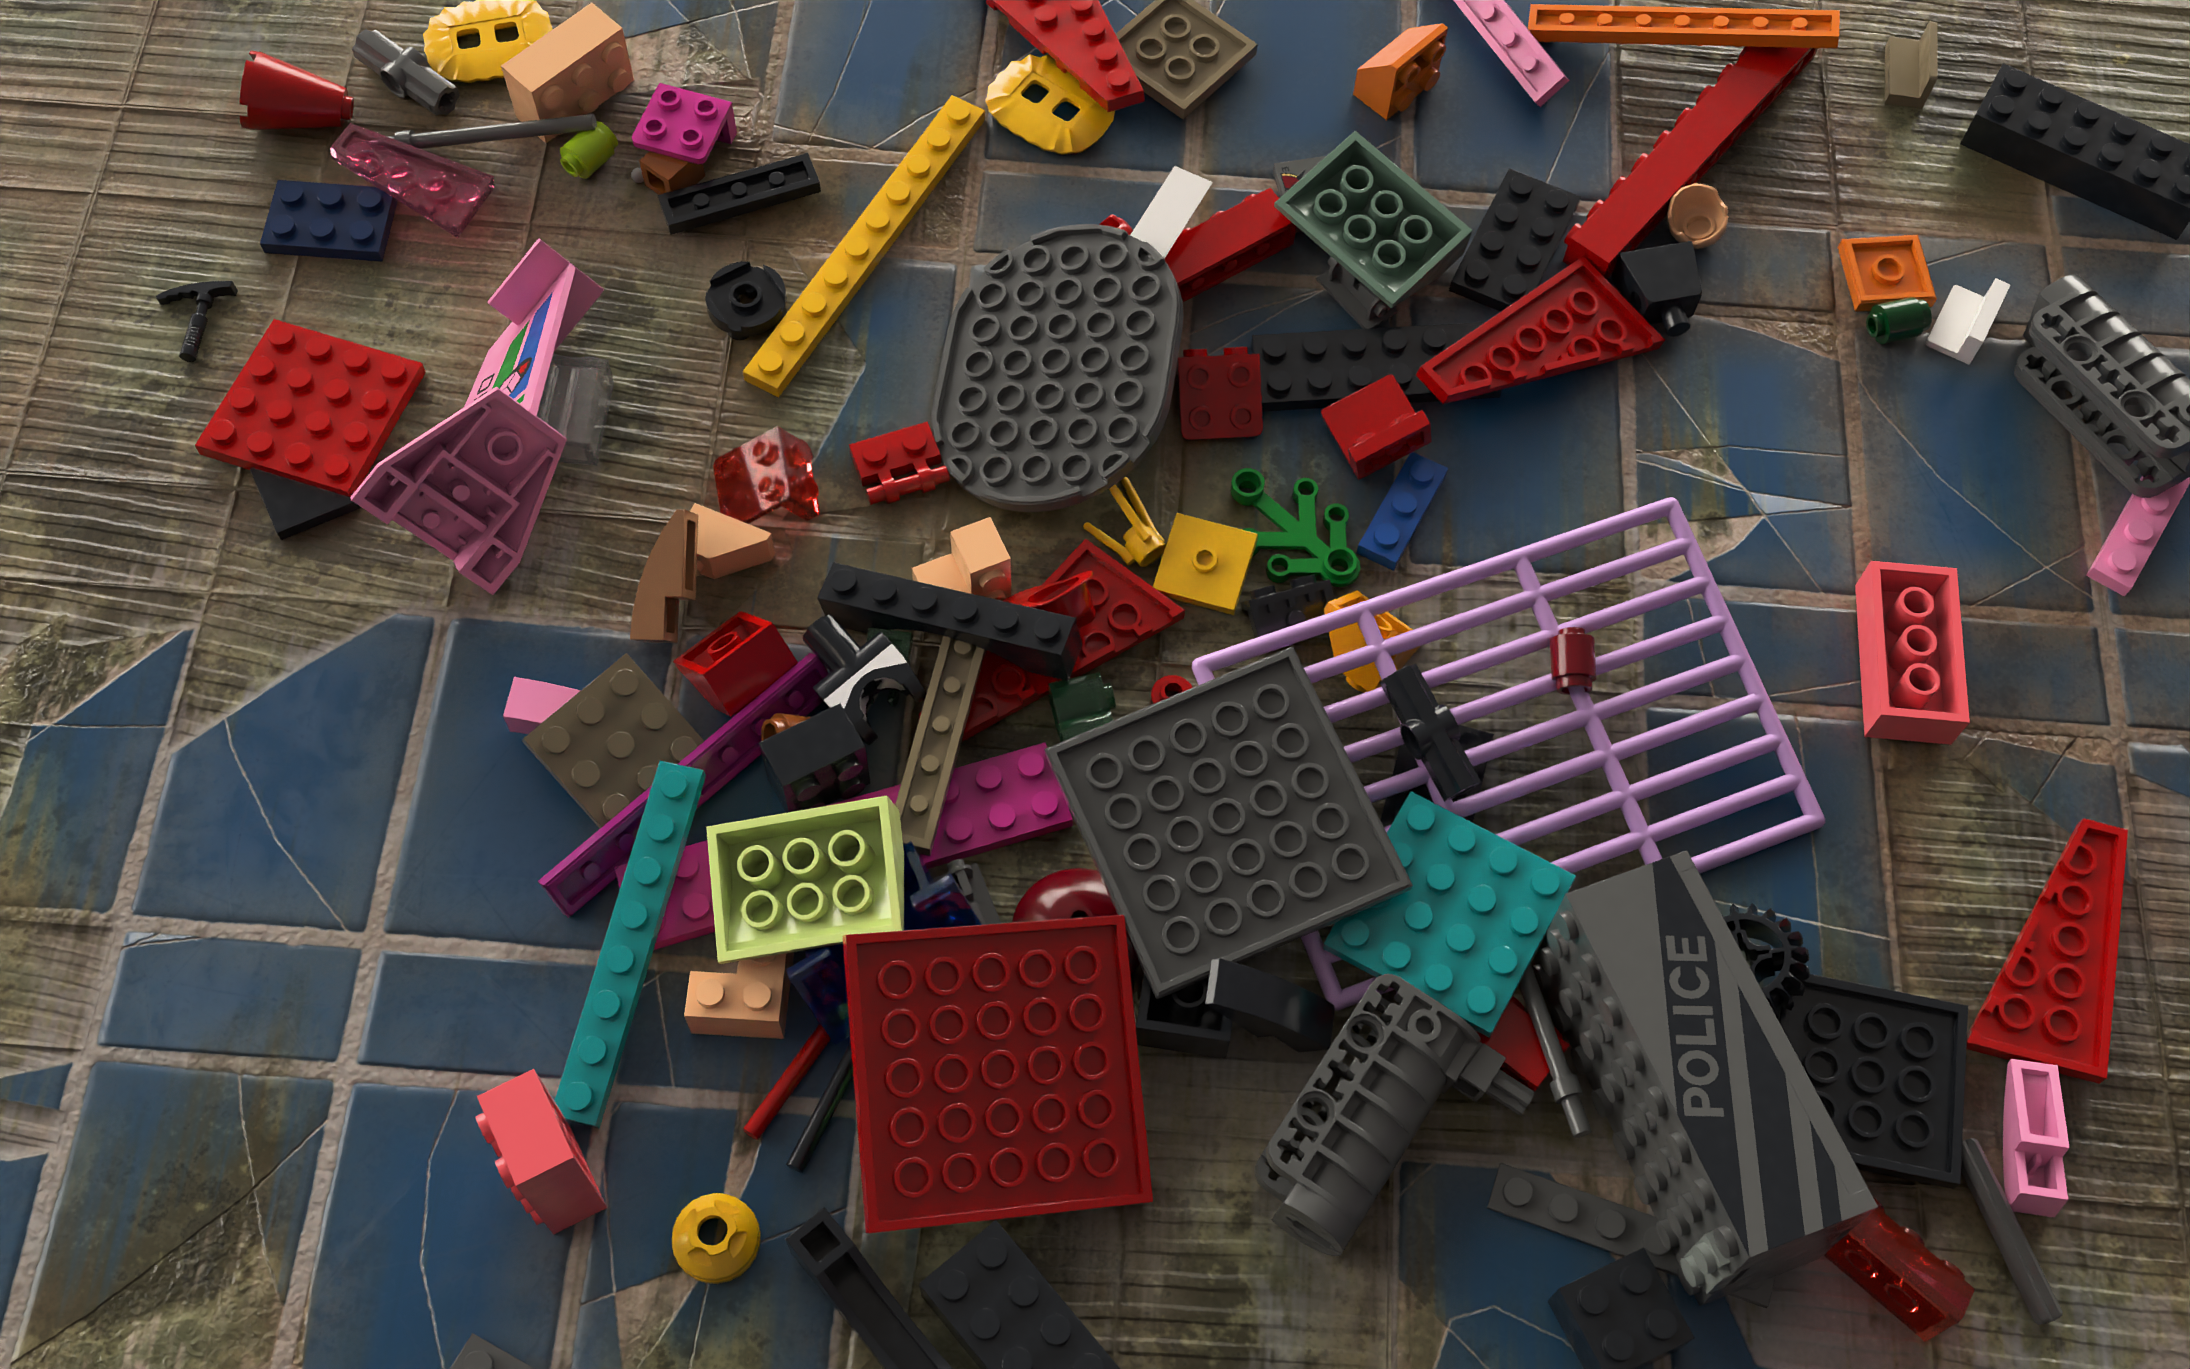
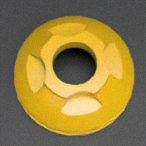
(731, 1256)

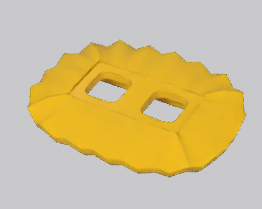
(482, 17)
(1036, 120)

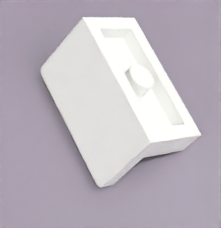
(1966, 321)

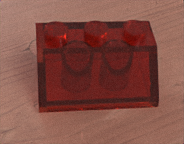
(1903, 1274)

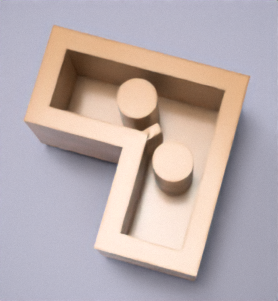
(975, 566)
(741, 1003)

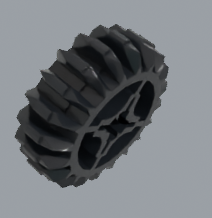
(1785, 956)

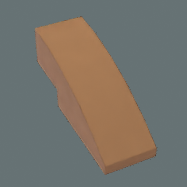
(666, 580)

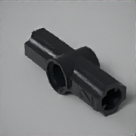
(1430, 732)

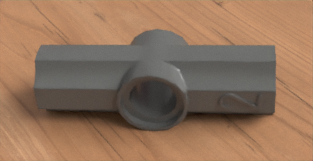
(405, 72)

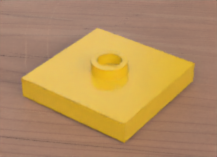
(1205, 563)

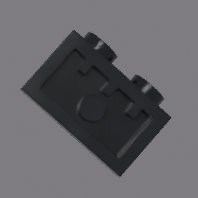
(1276, 611)

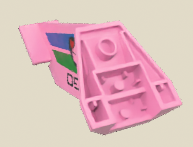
(486, 469)

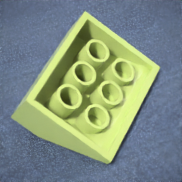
(806, 878)

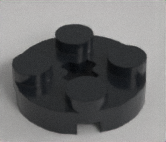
(750, 318)

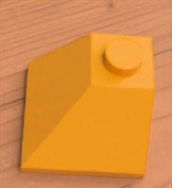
(1350, 638)

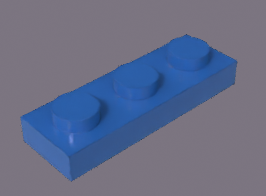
(1402, 511)

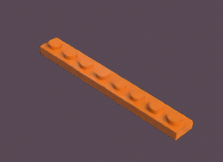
(1685, 26)

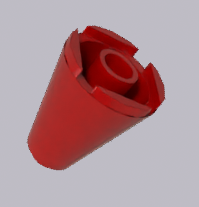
(290, 97)

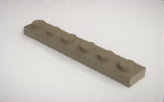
(938, 741)

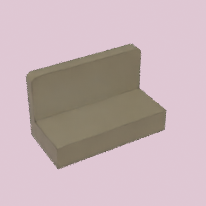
(1911, 68)

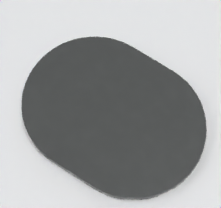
(1058, 368)

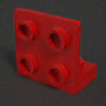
(1376, 426)

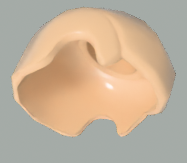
(1697, 215)

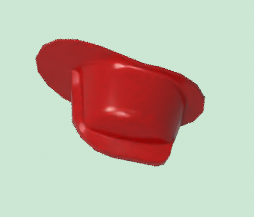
(1063, 597)

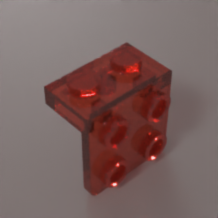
(766, 476)

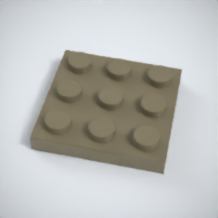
(1183, 52)
(611, 740)

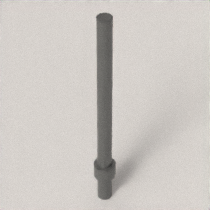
(497, 131)
(1564, 1086)

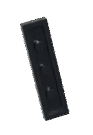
(739, 193)

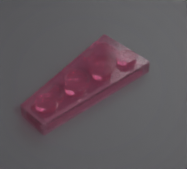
(423, 181)

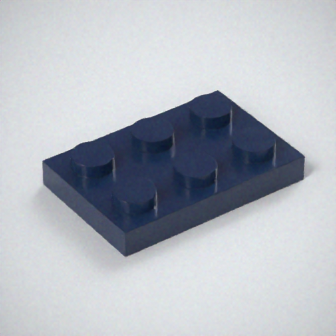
(328, 221)

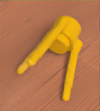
(1142, 539)

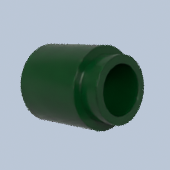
(1898, 320)

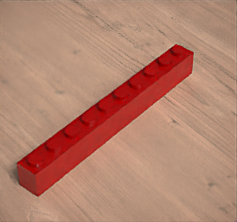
(1684, 154)

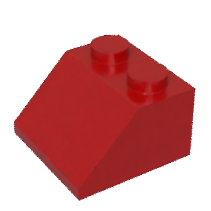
(736, 662)

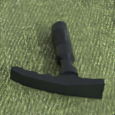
(205, 297)

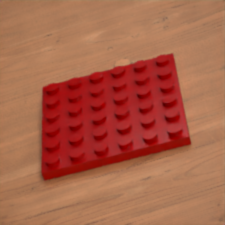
(995, 1071)

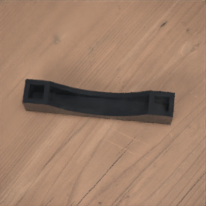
(1021, 634)
(861, 1296)

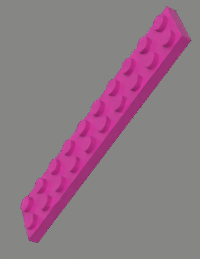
(984, 810)

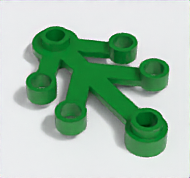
(1299, 534)

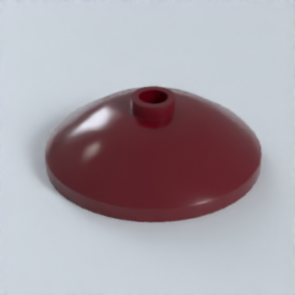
(1066, 896)

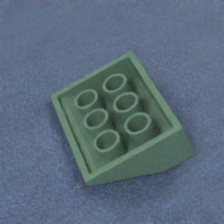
(1375, 220)

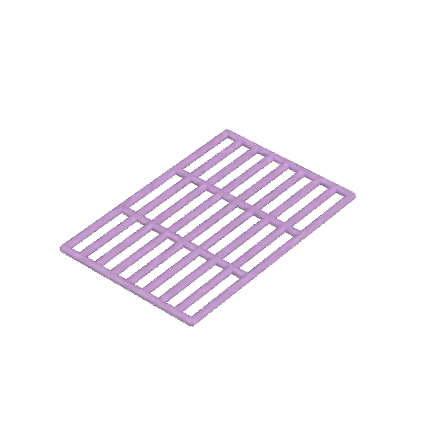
(1586, 714)

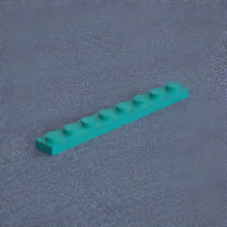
(629, 944)

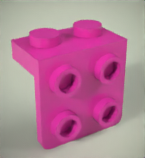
(684, 124)

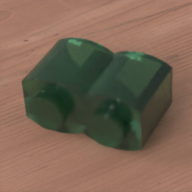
(1080, 704)

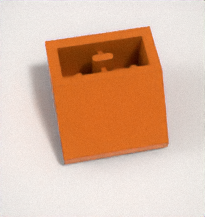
(1402, 70)

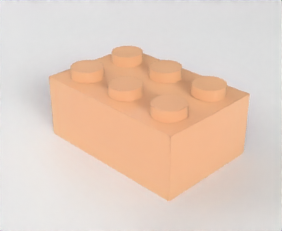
(569, 69)

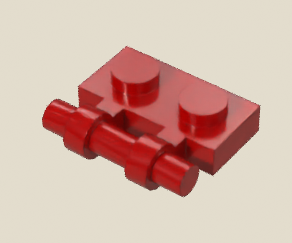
(897, 454)

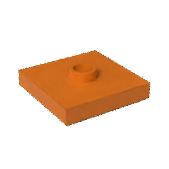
(1885, 270)

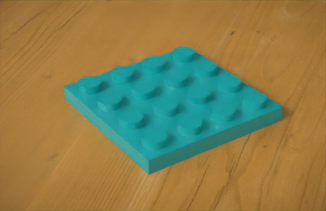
(1465, 922)

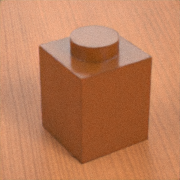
(668, 174)

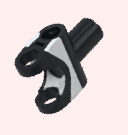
(858, 671)

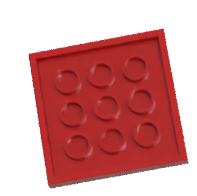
(311, 408)

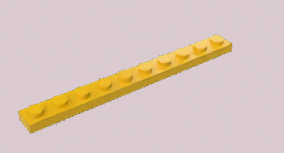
(863, 247)

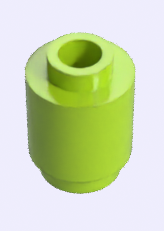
(588, 151)

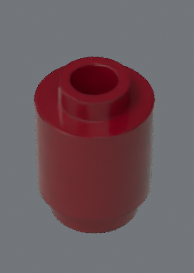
(1572, 659)

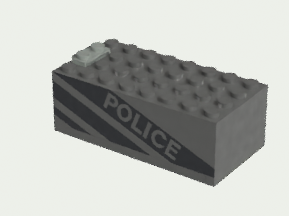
(1697, 1080)

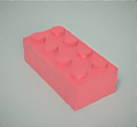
(1911, 653)
(538, 1153)

